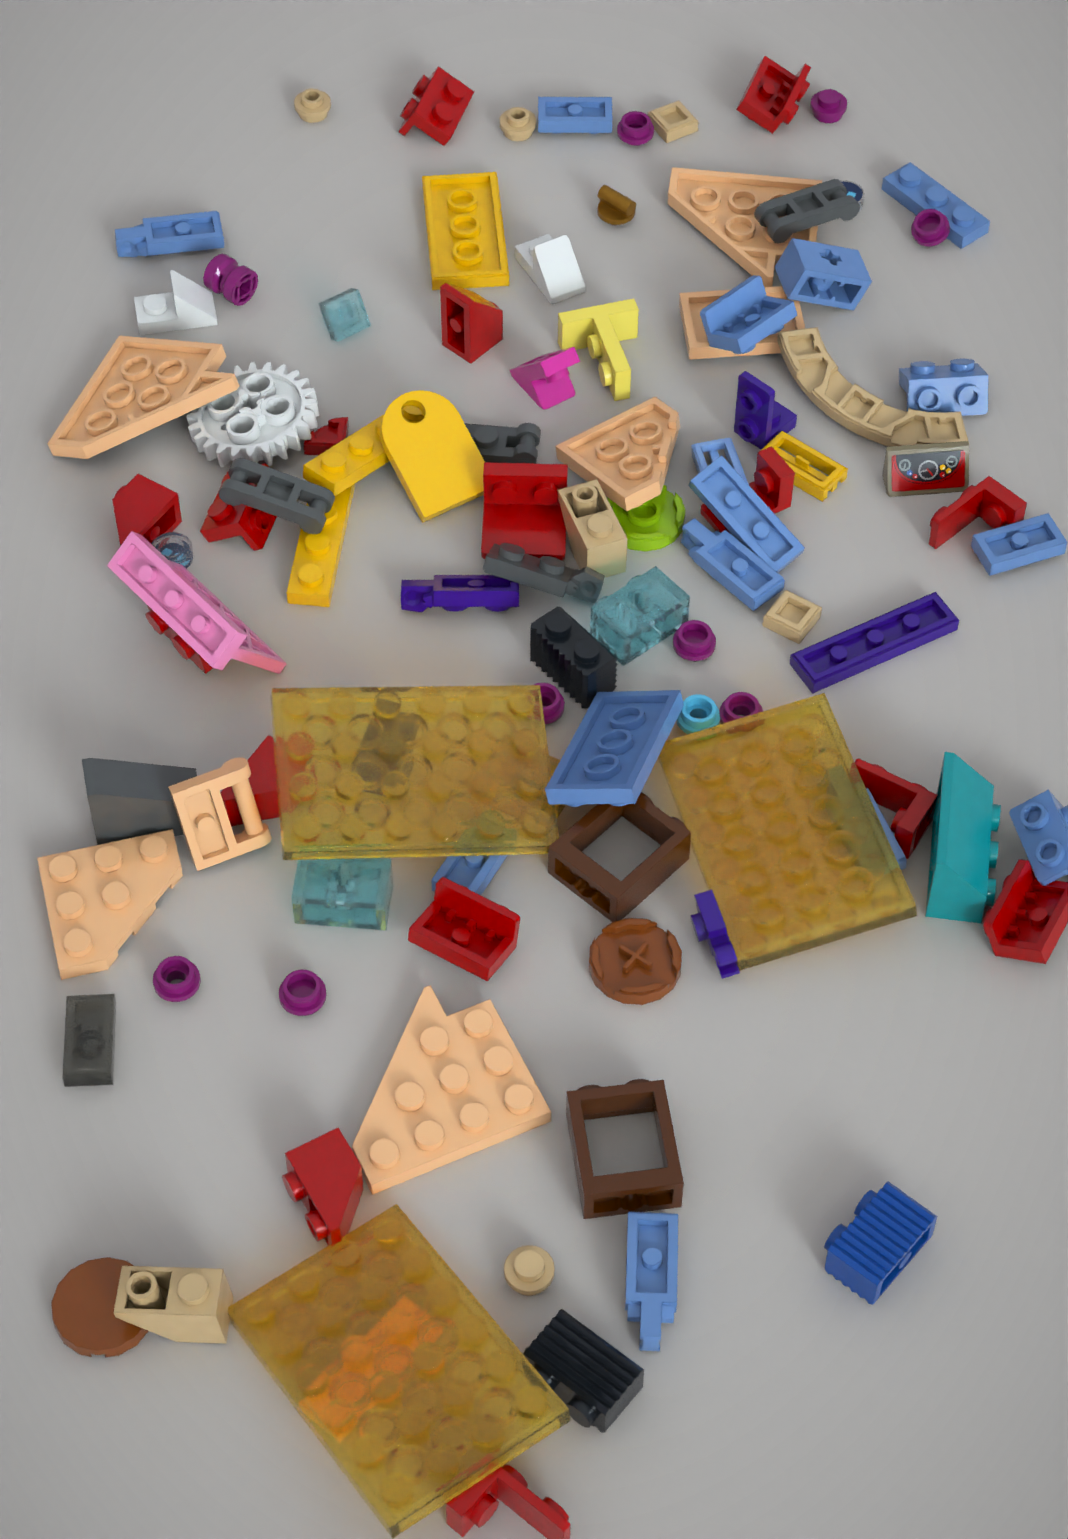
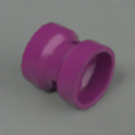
(234, 281)

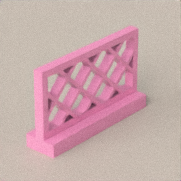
(190, 607)

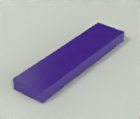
(874, 642)

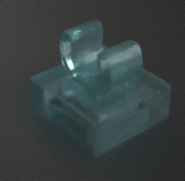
(344, 314)

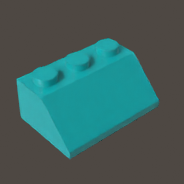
(962, 844)

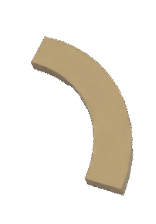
(856, 407)

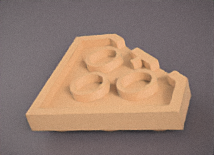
(626, 452)
(104, 896)

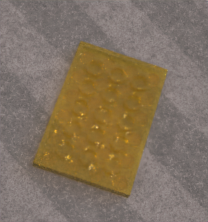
(412, 771)
(785, 831)
(397, 1369)

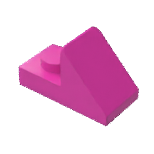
(547, 377)

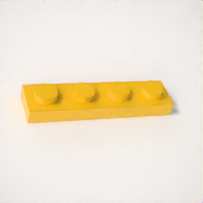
(353, 456)
(319, 556)

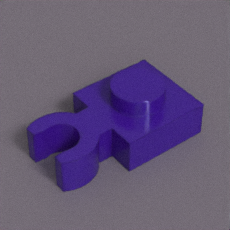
(711, 927)

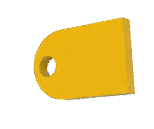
(432, 457)

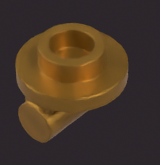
(614, 206)

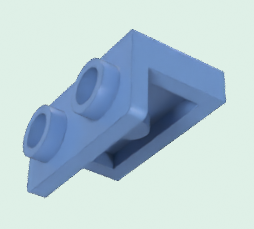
(745, 317)
(946, 387)
(1044, 835)

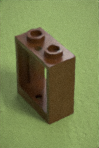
(598, 886)
(628, 1190)

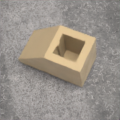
(593, 529)
(176, 1302)

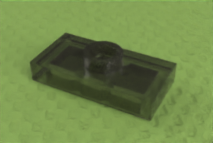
(89, 1040)

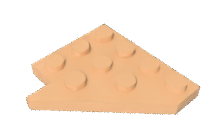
(724, 211)
(139, 389)
(446, 1094)

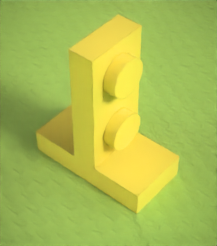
(600, 331)

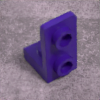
(758, 414)

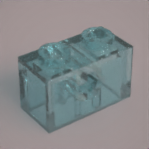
(639, 615)
(343, 892)

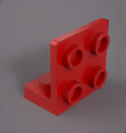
(524, 508)

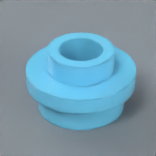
(698, 707)

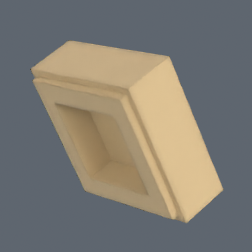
(673, 121)
(792, 616)

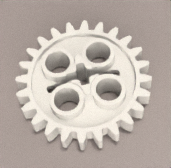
(258, 418)

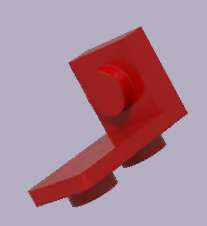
(771, 482)
(985, 500)
(909, 801)
(480, 1502)

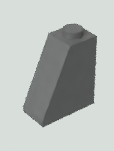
(131, 798)

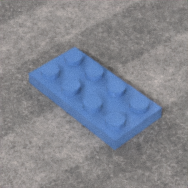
(614, 748)

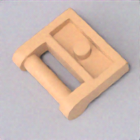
(206, 819)

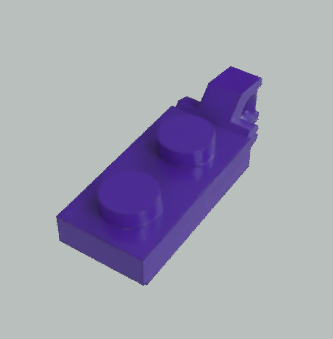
(459, 593)

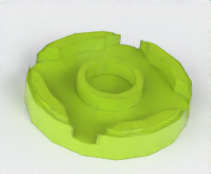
(653, 523)

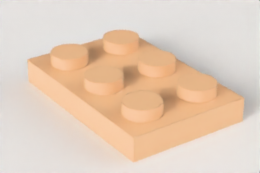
(696, 340)

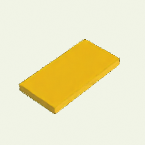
(465, 230)

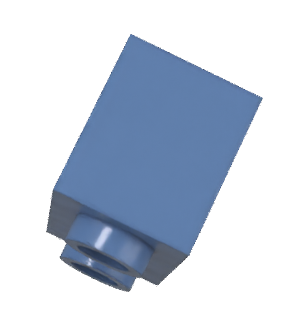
(823, 274)

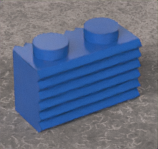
(878, 1241)

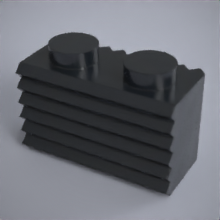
(572, 656)
(584, 1371)

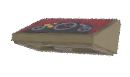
(926, 468)

